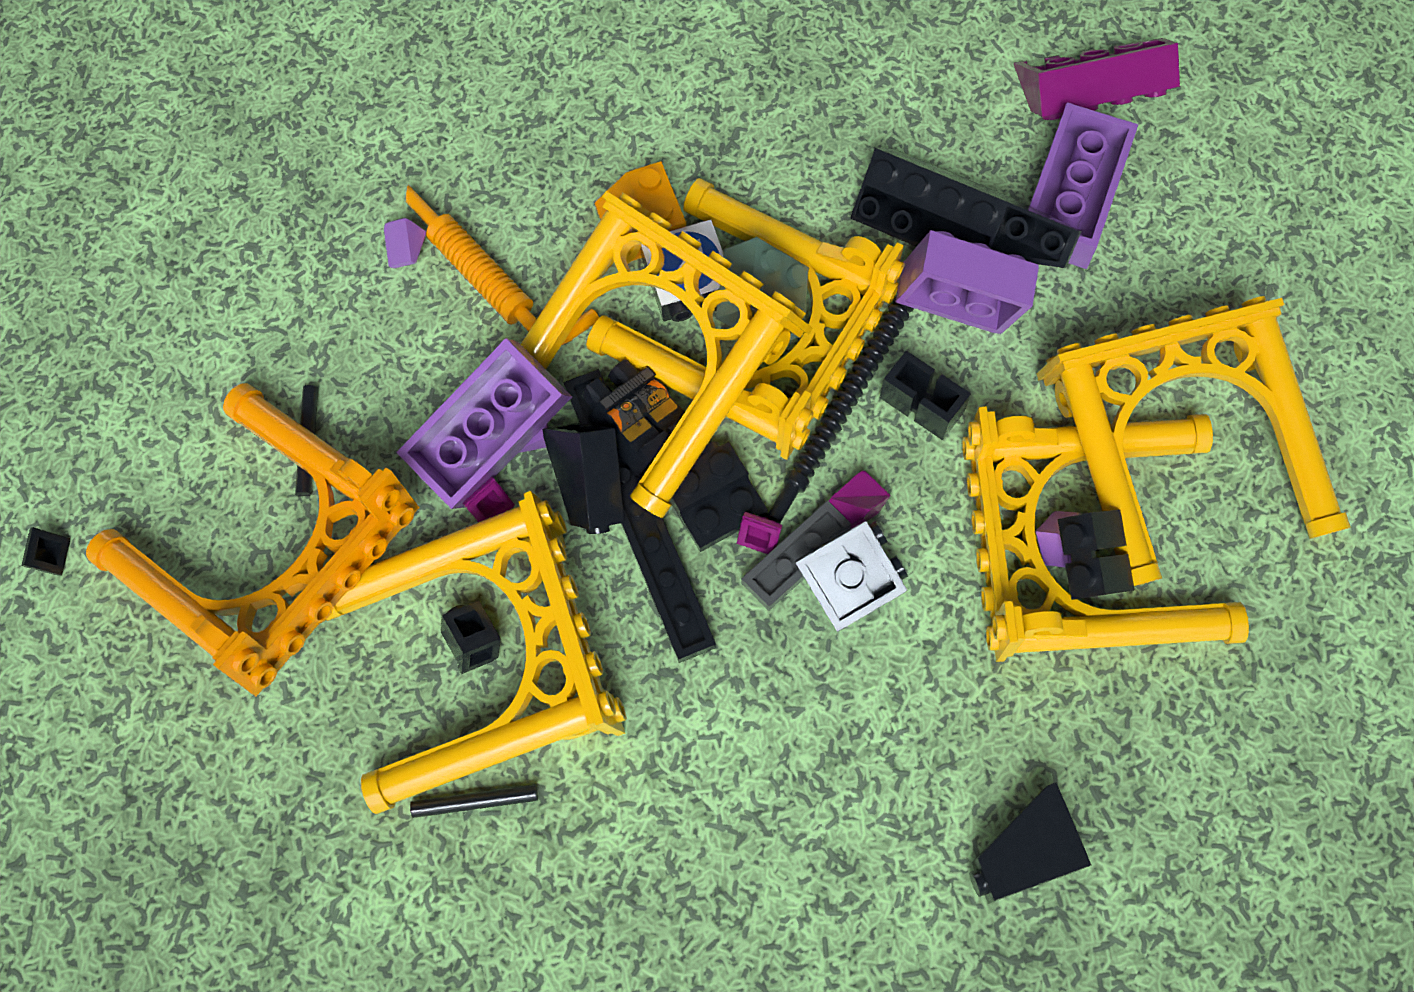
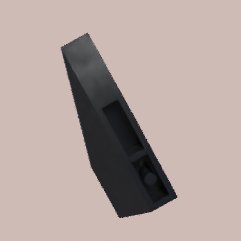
(913, 197)

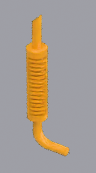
(482, 270)

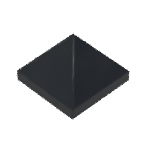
(45, 551)

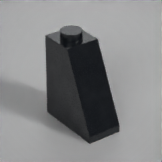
(587, 474)
(1031, 850)

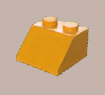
(652, 190)

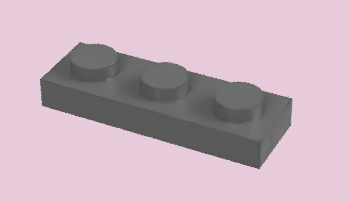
(778, 572)

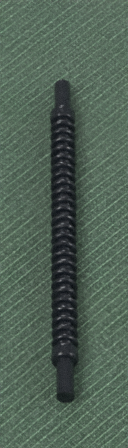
(797, 480)

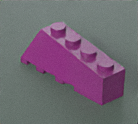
(1100, 77)

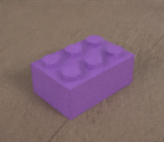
(967, 282)

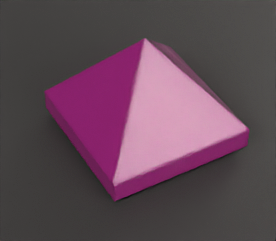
(488, 501)
(759, 533)

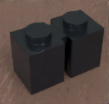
(907, 389)
(1081, 538)

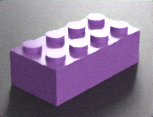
(1084, 174)
(484, 423)

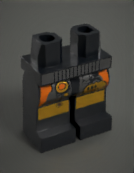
(637, 410)

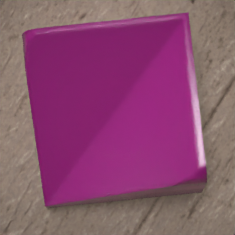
(860, 498)

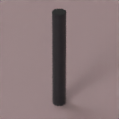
(307, 420)
(473, 801)

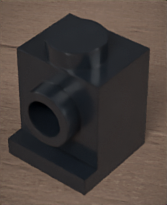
(482, 639)

